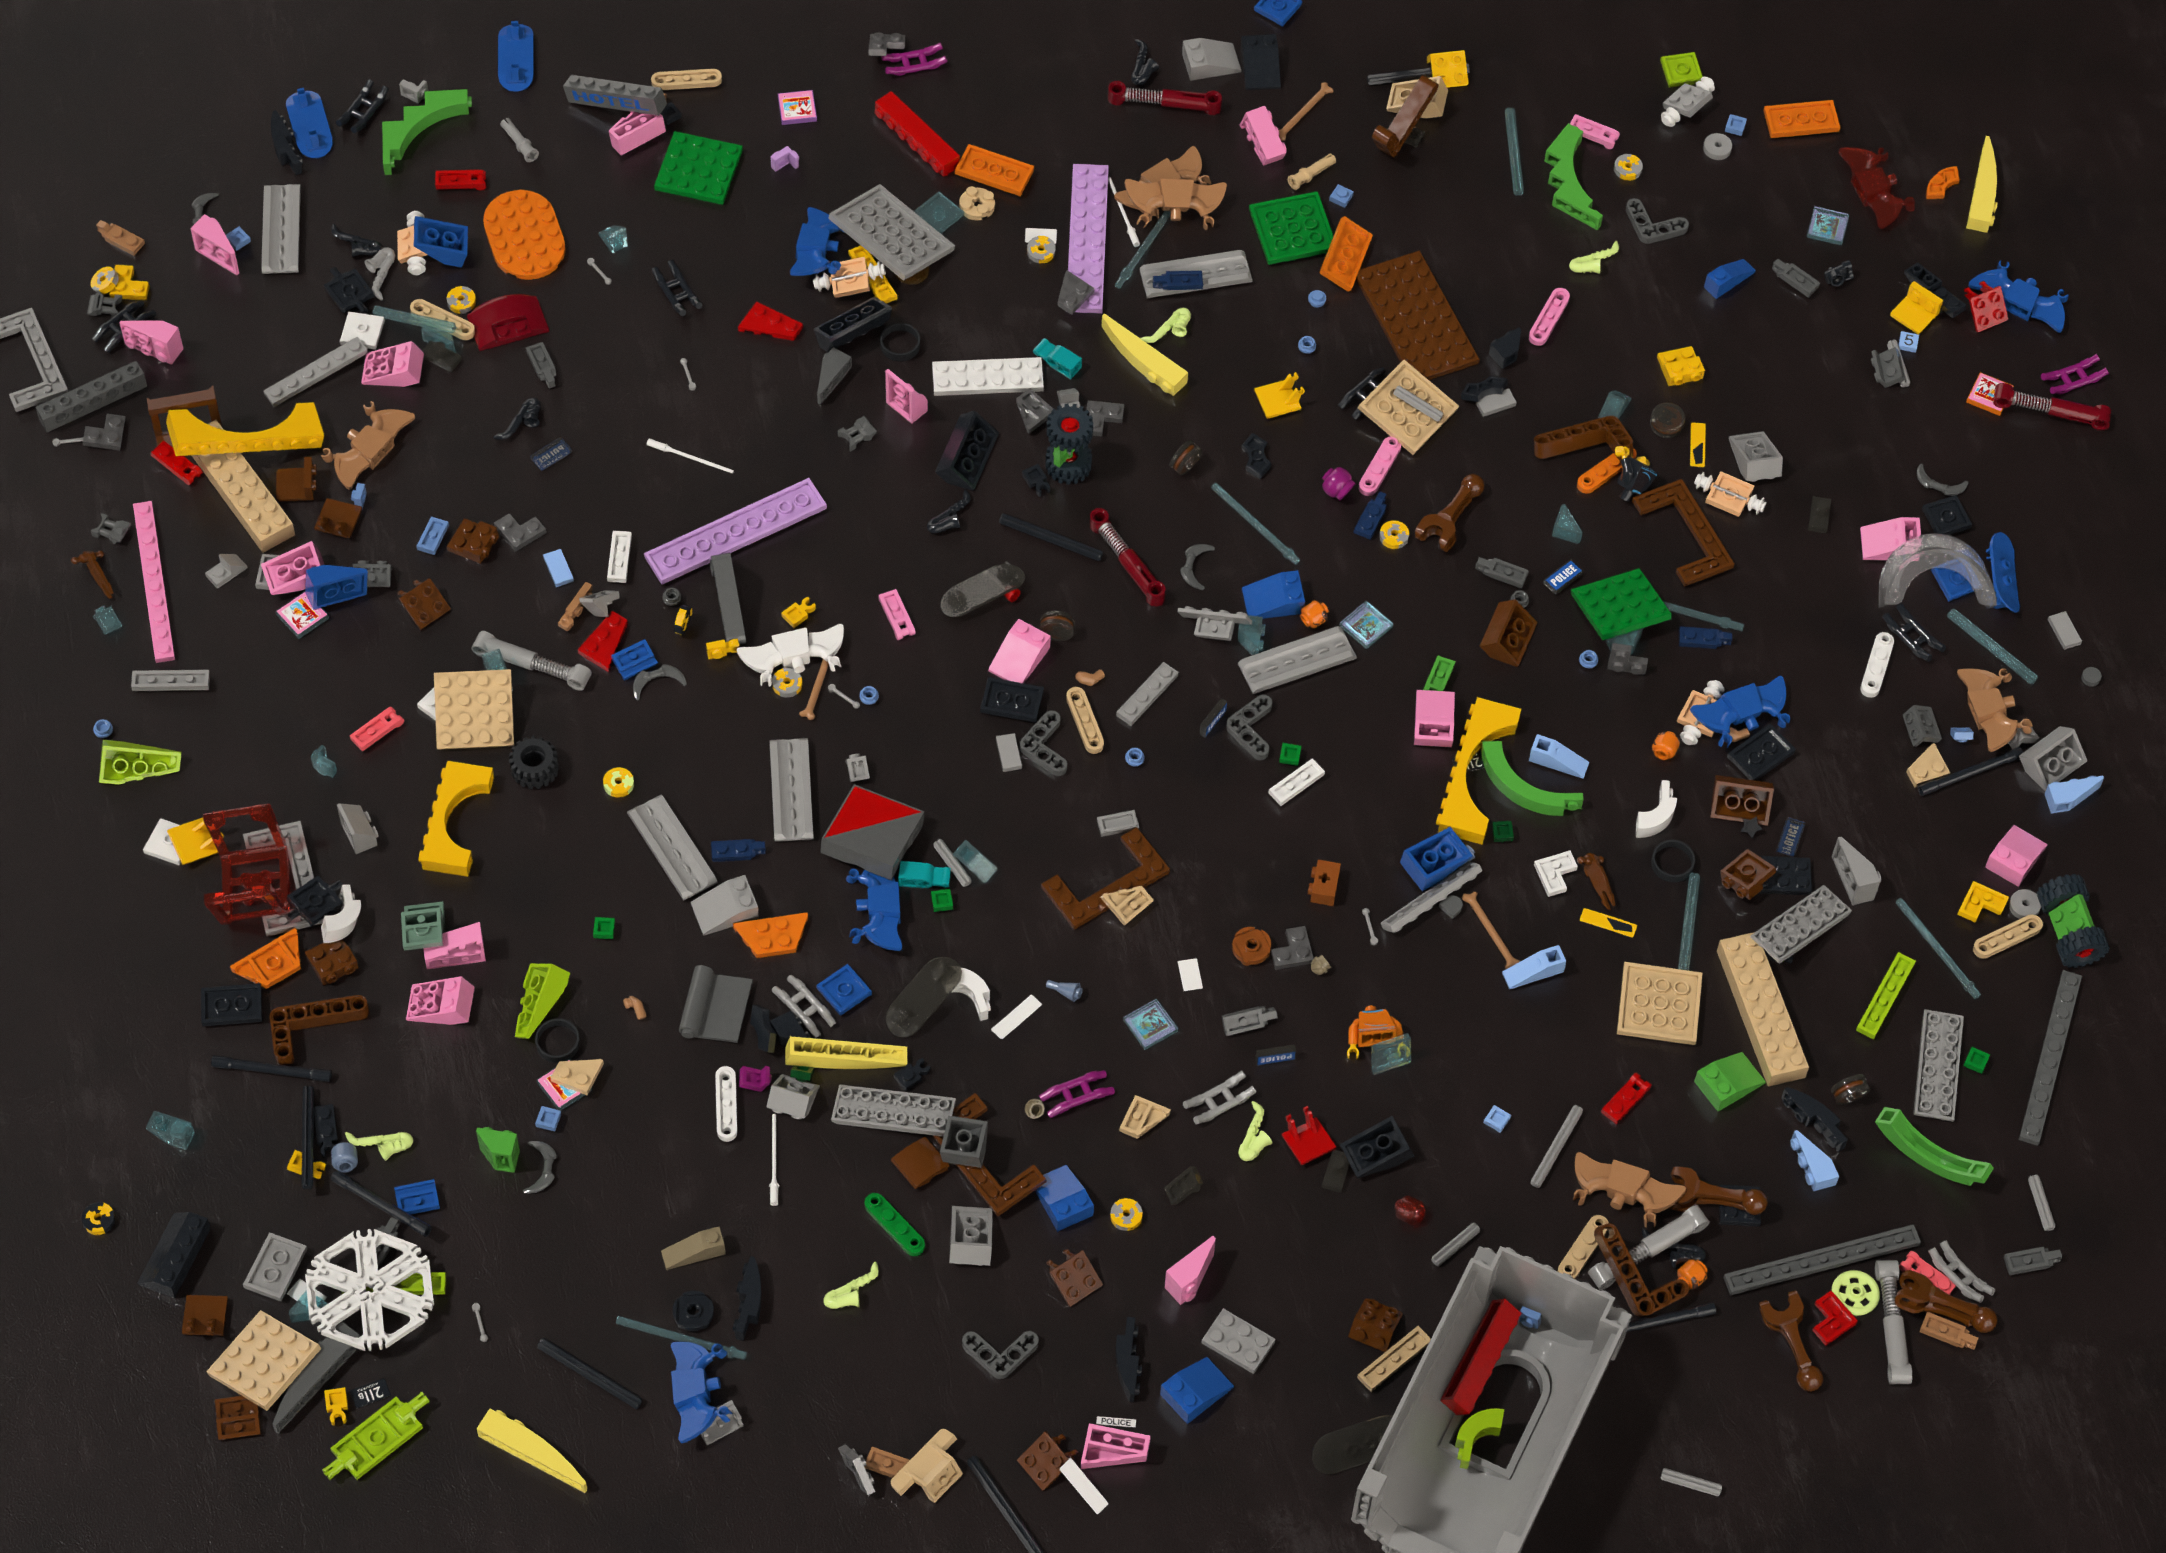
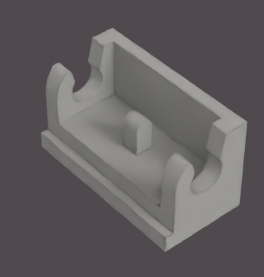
(719, 1428)

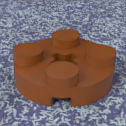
(1247, 955)

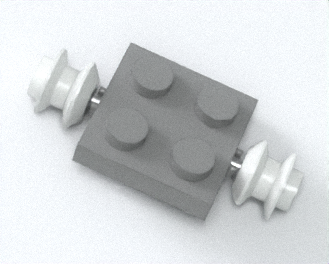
(1687, 101)

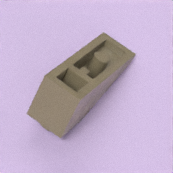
(695, 1248)

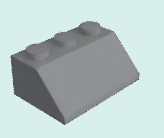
(2053, 757)

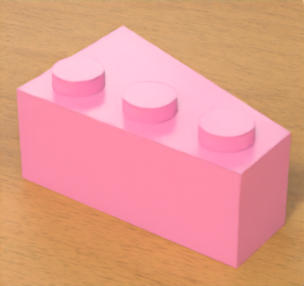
(635, 131)
(1264, 135)
(458, 948)
(1113, 1447)

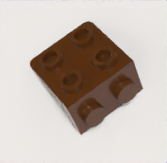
(296, 483)
(1375, 1324)

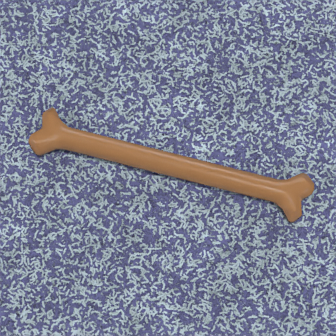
(1325, 89)
(808, 712)
(1471, 899)

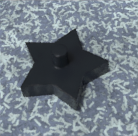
(1751, 826)

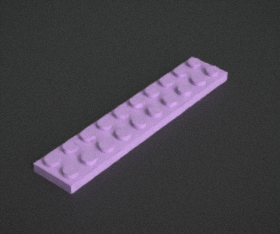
(1089, 230)
(735, 530)

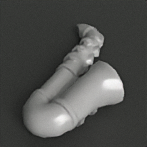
(383, 261)

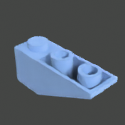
(1557, 756)
(2068, 794)
(1536, 967)
(1816, 1164)

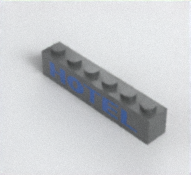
(615, 95)

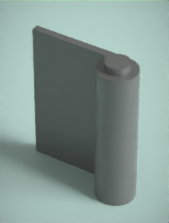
(715, 1006)

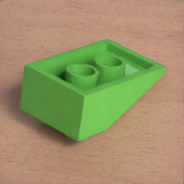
(1728, 1080)

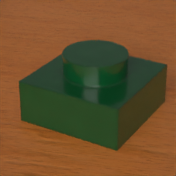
(1502, 831)
(802, 1073)

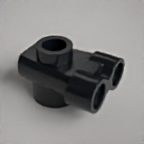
(1838, 274)

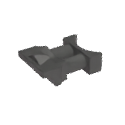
(96, 304)
(864, 430)
(118, 530)

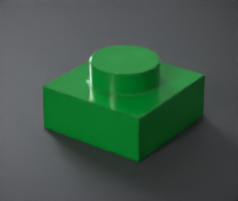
(1290, 754)
(942, 900)
(604, 928)
(1976, 1060)

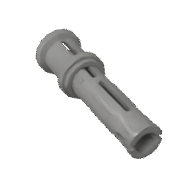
(523, 144)

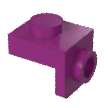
(754, 1078)

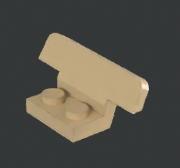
(930, 1468)

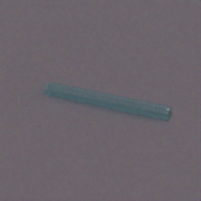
(1514, 151)
(1992, 646)
(1689, 920)

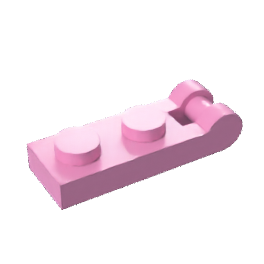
(1596, 131)
(896, 614)

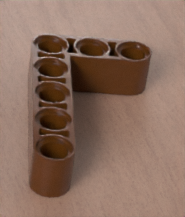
(1394, 137)
(1583, 435)
(310, 1020)
(1633, 1275)

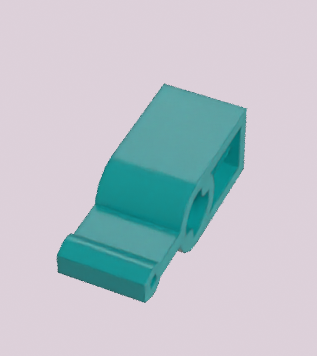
(1059, 358)
(923, 875)

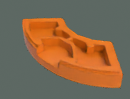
(1942, 181)

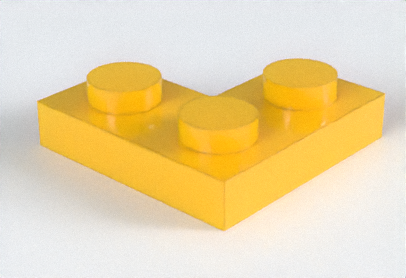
(126, 287)
(1981, 897)

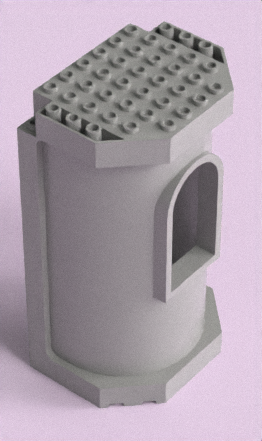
(1414, 1486)

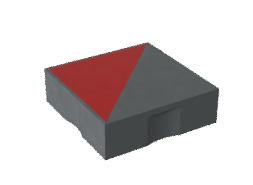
(872, 831)

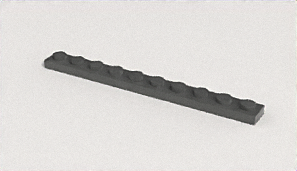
(2050, 1058)
(1822, 1259)

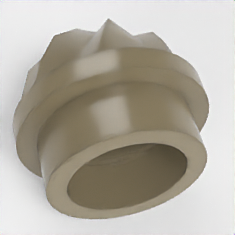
(1319, 965)
(1034, 1108)

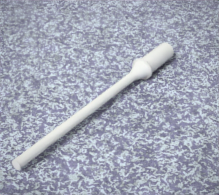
(1131, 231)
(665, 448)
(774, 1185)

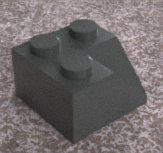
(964, 1141)

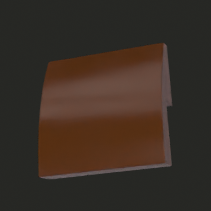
(919, 1162)
(236, 1417)

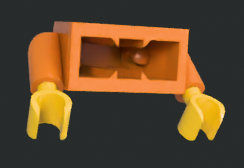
(1372, 1028)

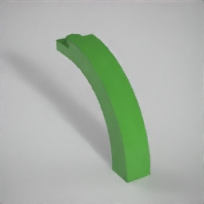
(1521, 792)
(1926, 1153)

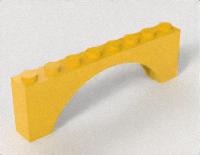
(195, 437)
(1487, 723)

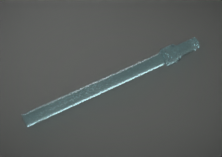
(1126, 273)
(1724, 622)

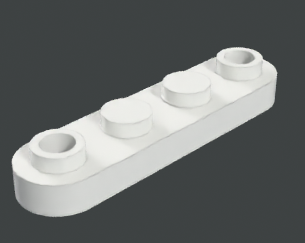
(1877, 664)
(726, 1103)

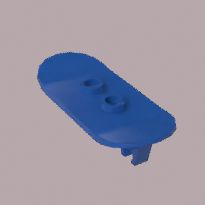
(515, 57)
(309, 123)
(2003, 572)

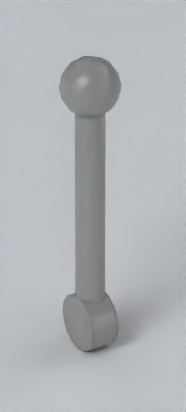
(591, 262)
(692, 386)
(56, 442)
(832, 688)
(1373, 940)
(476, 1308)

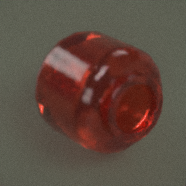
(1410, 1210)

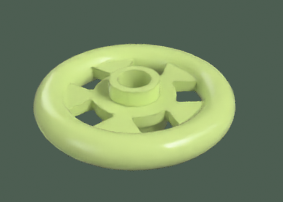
(1863, 1279)

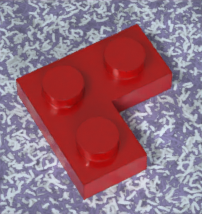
(1837, 1319)

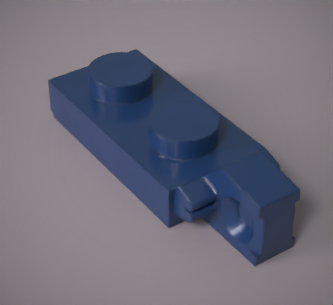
(1179, 280)
(1371, 517)
(1703, 637)
(736, 850)

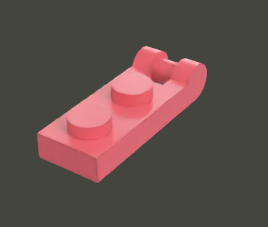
(376, 728)
(1935, 1276)

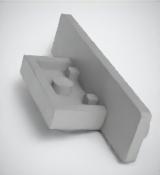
(1214, 624)

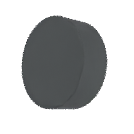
(2091, 676)

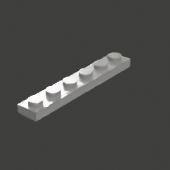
(315, 371)
(1430, 897)

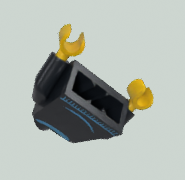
(1636, 474)

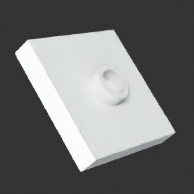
(365, 326)
(160, 844)

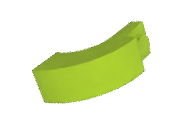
(1478, 1425)

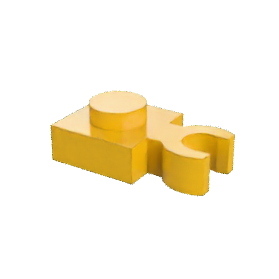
(798, 613)
(720, 648)
(295, 1165)
(336, 1402)

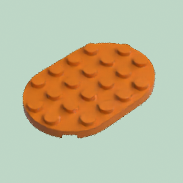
(524, 234)

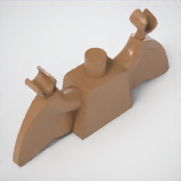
(1186, 167)
(1175, 196)
(369, 444)
(1989, 706)
(1625, 1185)

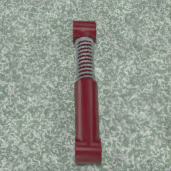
(1208, 102)
(2096, 416)
(1128, 558)

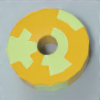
(621, 789)

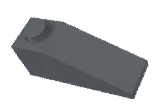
(834, 368)

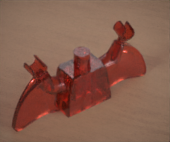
(1873, 184)

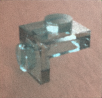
(107, 619)
(322, 764)

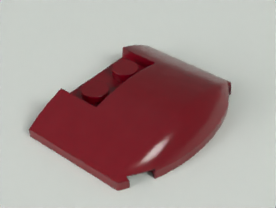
(507, 320)

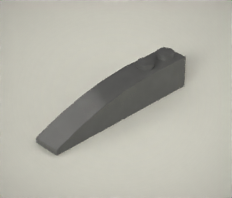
(314, 1376)

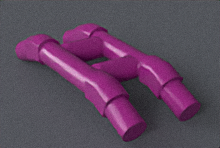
(922, 53)
(2079, 368)
(1072, 1102)

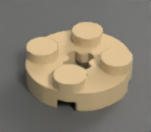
(974, 195)

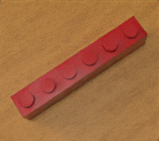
(917, 134)
(1481, 1357)

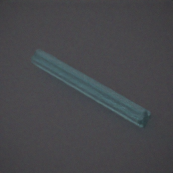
(414, 319)

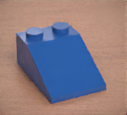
(441, 240)
(334, 584)
(1275, 596)
(1435, 858)
(1064, 1198)
(1195, 1389)

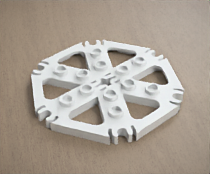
(367, 1275)

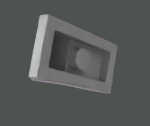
(1068, 396)
(227, 569)
(598, 602)

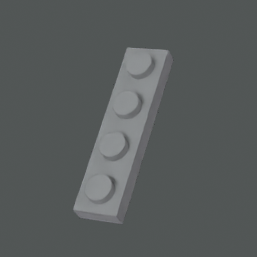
(170, 680)
(1147, 693)

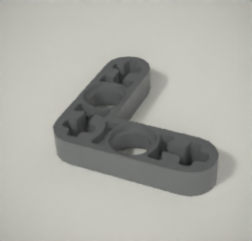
(1649, 228)
(1245, 723)
(1039, 747)
(997, 1359)

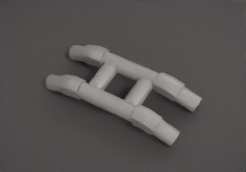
(804, 1015)
(1224, 1089)
(1956, 1263)

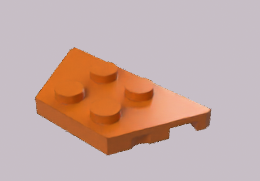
(772, 935)
(272, 961)

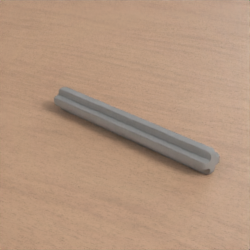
(1556, 1146)

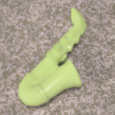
(1591, 262)
(1178, 321)
(390, 1143)
(1254, 1144)
(844, 1296)

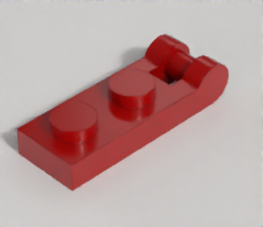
(460, 179)
(176, 464)
(1625, 1098)

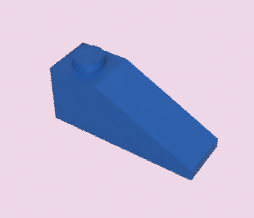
(1727, 277)

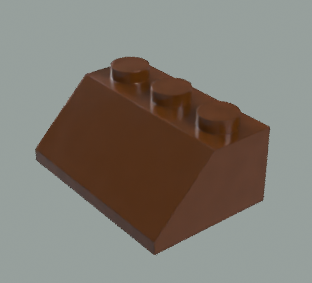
(1508, 633)
(1741, 799)

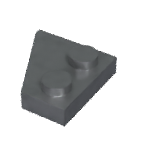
(1073, 293)
(1033, 409)

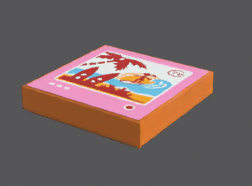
(1983, 393)

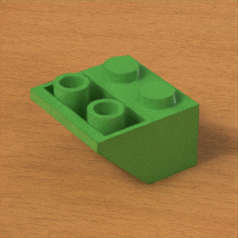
(499, 1148)

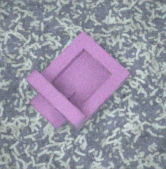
(784, 157)

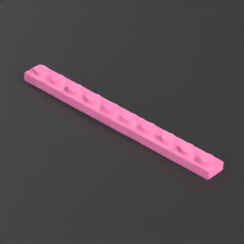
(153, 582)

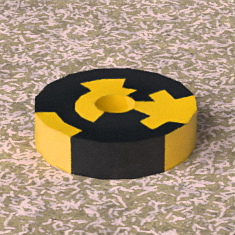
(683, 619)
(98, 1210)

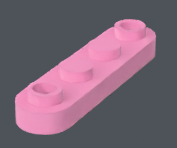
(1549, 316)
(1379, 466)

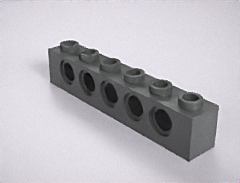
(91, 396)

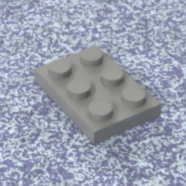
(275, 1267)
(1238, 1341)

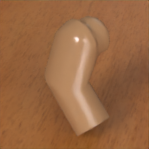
(1089, 679)
(1739, 735)
(637, 1005)

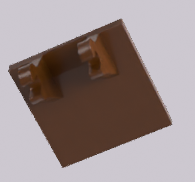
(338, 518)
(424, 603)
(1074, 1277)
(204, 1315)
(1044, 1459)

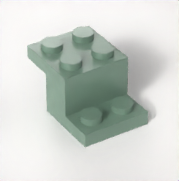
(423, 925)

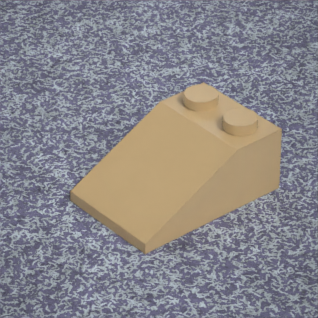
(1401, 90)

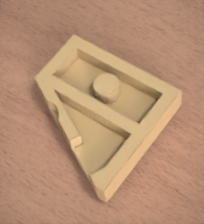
(1928, 767)
(1127, 902)
(577, 1074)
(1142, 1117)

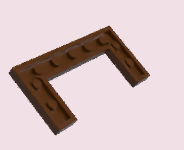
(1717, 558)
(1079, 913)
(997, 1197)

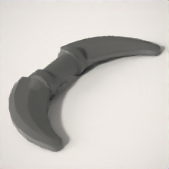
(200, 202)
(1947, 490)
(1191, 554)
(666, 670)
(547, 1176)

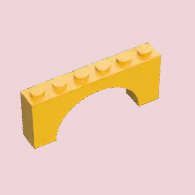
(457, 784)

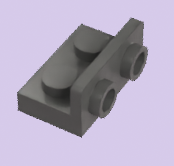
(1887, 367)
(378, 574)
(1921, 725)

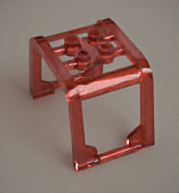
(253, 881)

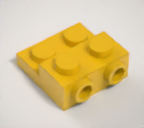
(1681, 366)

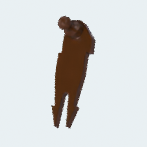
(95, 570)
(1598, 877)

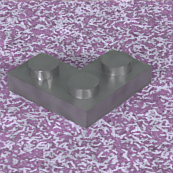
(880, 42)
(1104, 412)
(106, 438)
(519, 535)
(1622, 661)
(1297, 952)
(857, 1465)

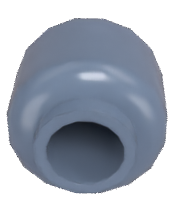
(344, 1157)

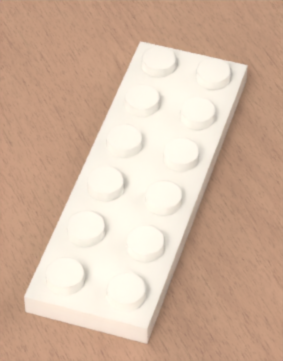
(987, 376)

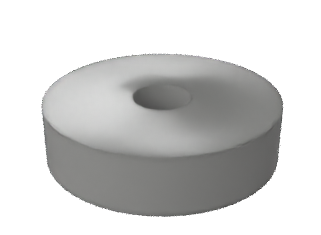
(1720, 152)
(2024, 896)

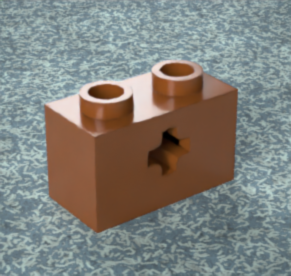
(1324, 892)

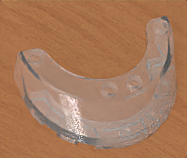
(1933, 552)

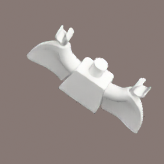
(794, 651)

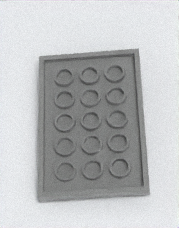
(891, 232)

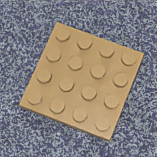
(1401, 419)
(474, 709)
(1659, 1003)
(263, 1360)

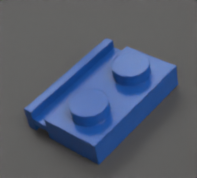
(634, 659)
(417, 1197)

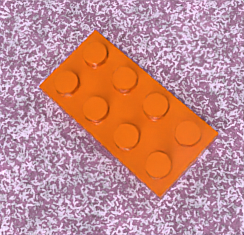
(1801, 119)
(994, 170)
(1346, 253)

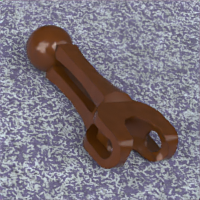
(1444, 522)
(1700, 1192)
(1929, 1298)
(1786, 1322)

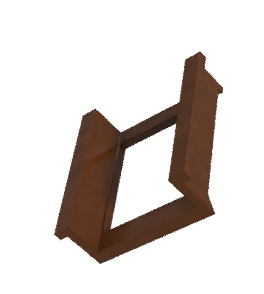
(180, 402)

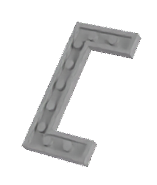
(53, 383)
(300, 868)

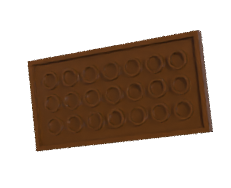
(1416, 316)

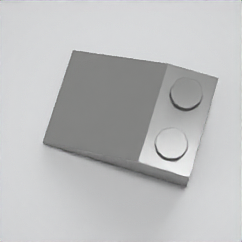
(1209, 58)
(1756, 456)
(1856, 872)
(725, 905)
(971, 1235)

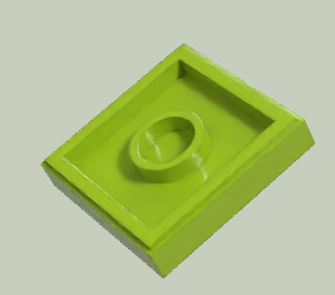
(1681, 69)

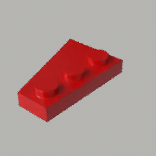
(768, 321)
(604, 641)

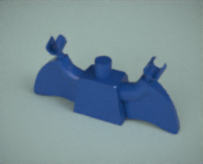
(814, 244)
(2022, 297)
(1743, 706)
(883, 910)
(693, 1388)

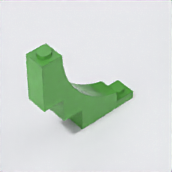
(437, 106)
(1570, 195)

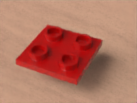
(1987, 308)
(1307, 1140)

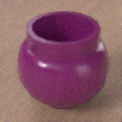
(1337, 482)

